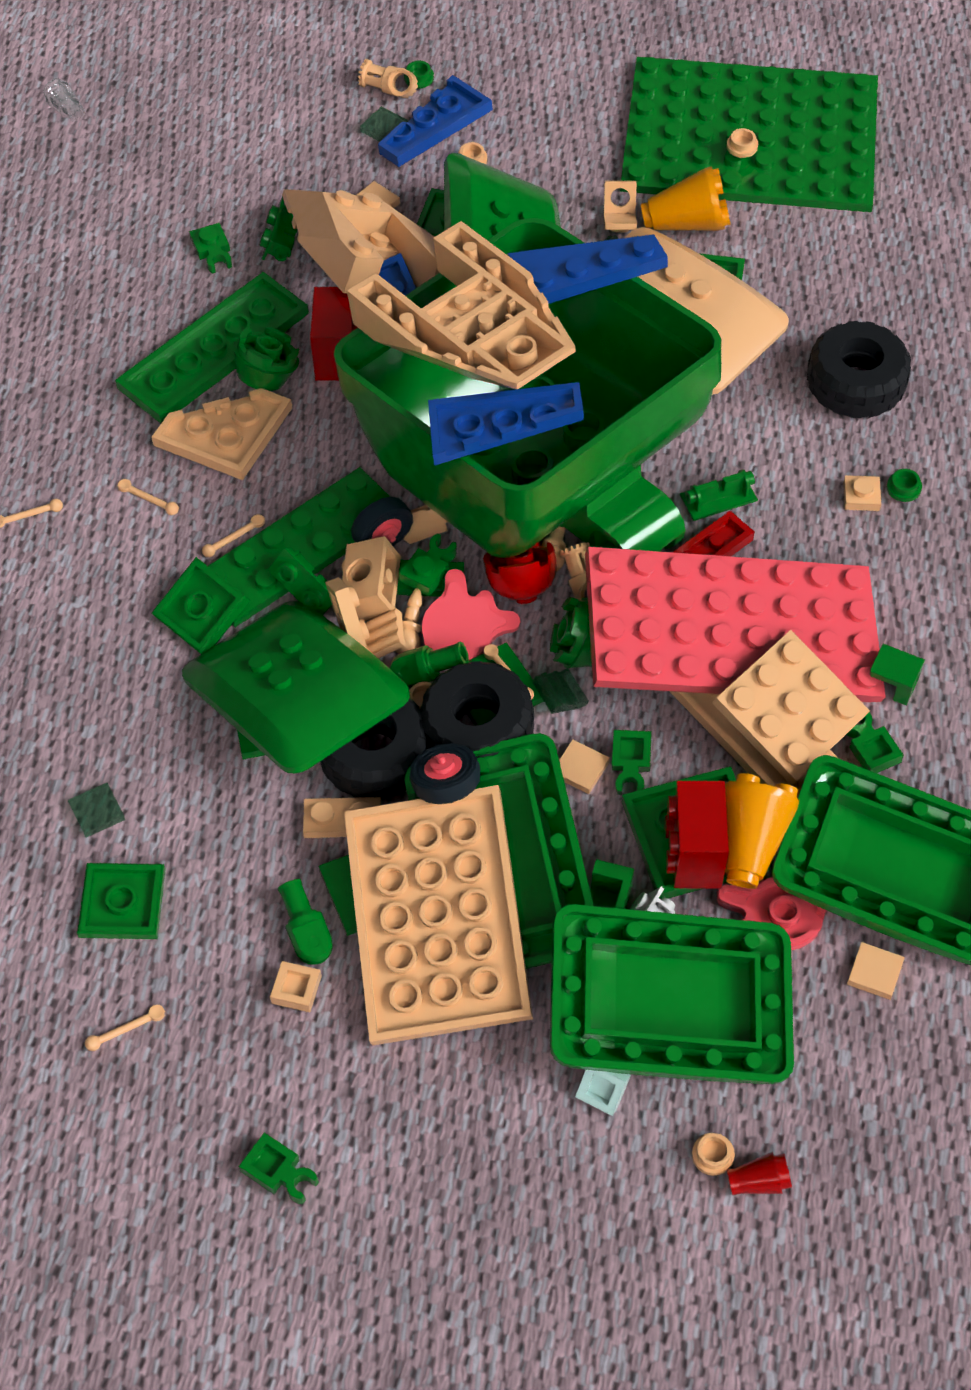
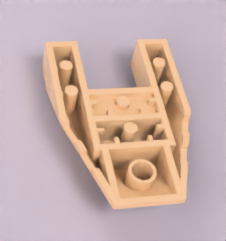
(355, 235)
(484, 328)

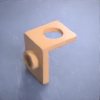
(620, 218)

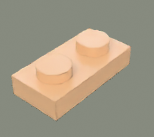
(344, 603)
(326, 815)

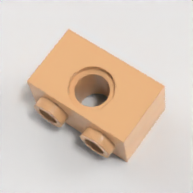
(374, 574)

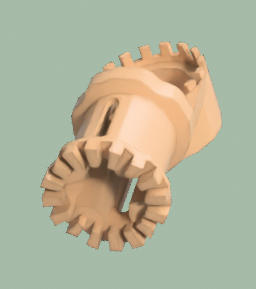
(387, 79)
(577, 569)

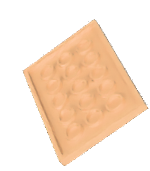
(436, 917)

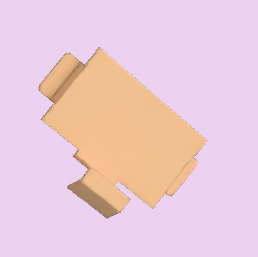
(425, 524)

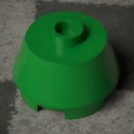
(265, 358)
(572, 635)

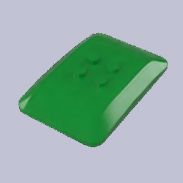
(491, 198)
(296, 685)
(539, 834)
(881, 857)
(671, 995)

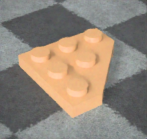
(225, 432)

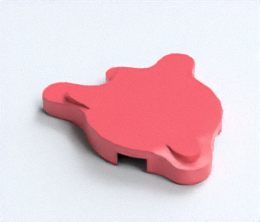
(465, 618)
(775, 906)

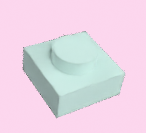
(603, 1089)

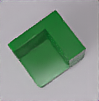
(899, 670)
(611, 884)

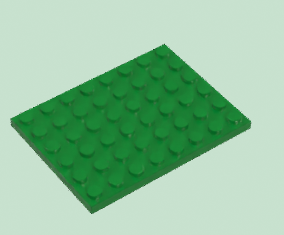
(808, 124)

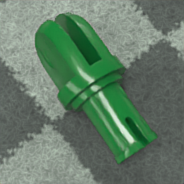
(425, 664)
(306, 926)

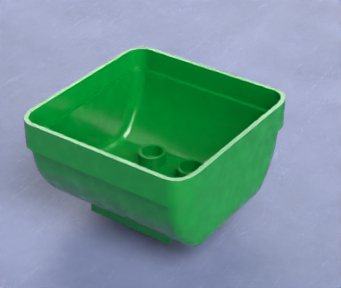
(642, 382)

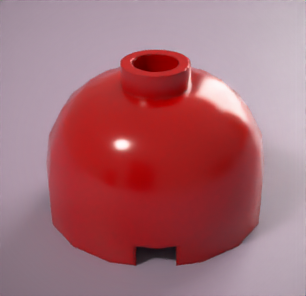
(522, 575)

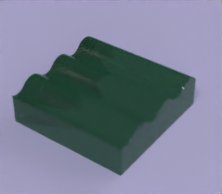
(381, 123)
(560, 691)
(96, 810)

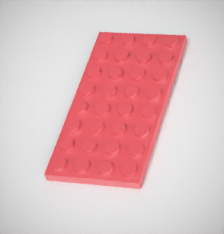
(710, 617)

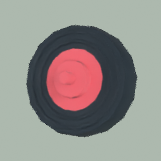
(382, 518)
(445, 773)

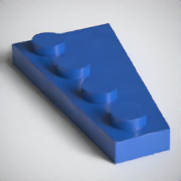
(440, 118)
(589, 266)
(496, 418)

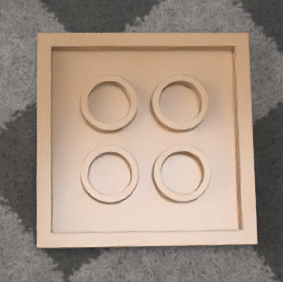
(790, 707)

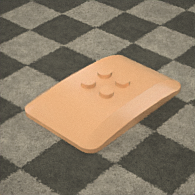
(736, 310)

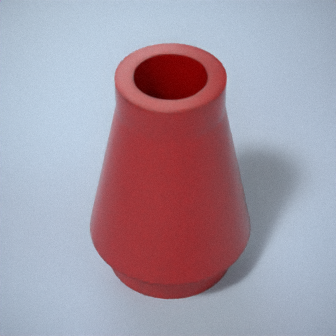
(761, 1176)

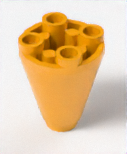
(689, 204)
(756, 826)

